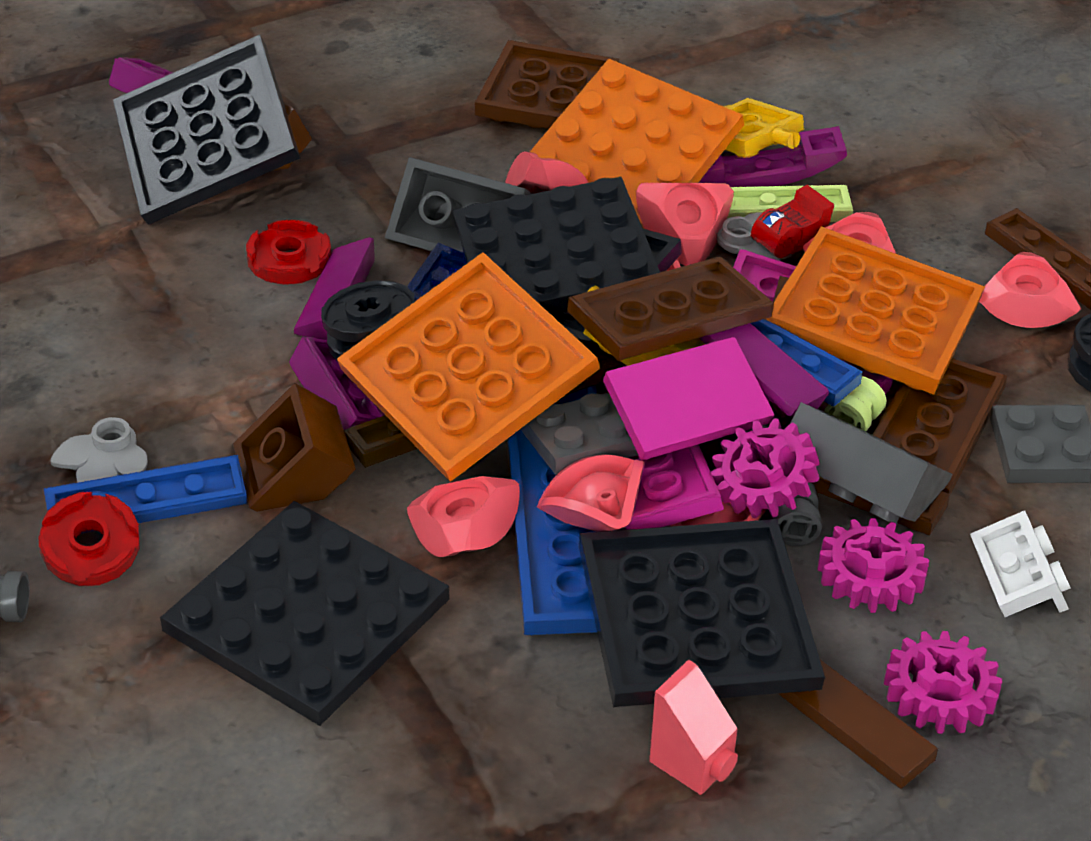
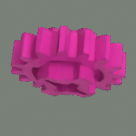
(765, 468)
(873, 565)
(942, 682)

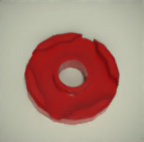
(295, 267)
(93, 563)

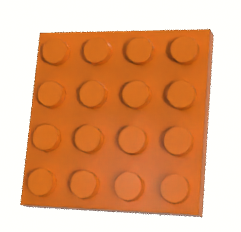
(639, 131)
(877, 309)
(468, 365)

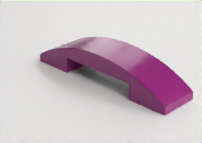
(781, 166)

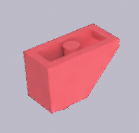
(692, 731)

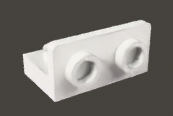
(1018, 564)

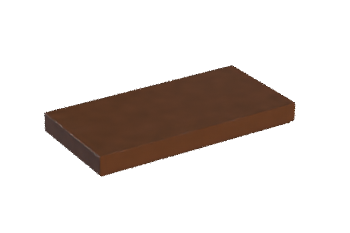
(669, 308)
(945, 424)

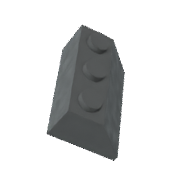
(427, 203)
(870, 467)

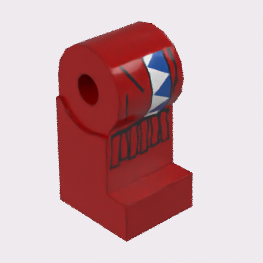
(794, 223)

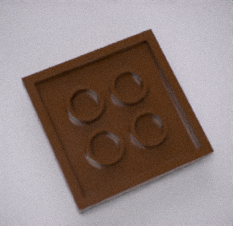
(535, 83)

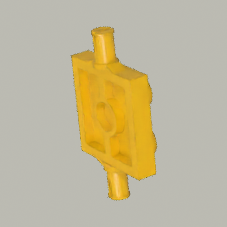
(763, 127)

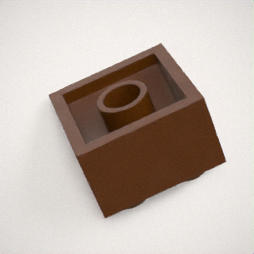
(294, 452)

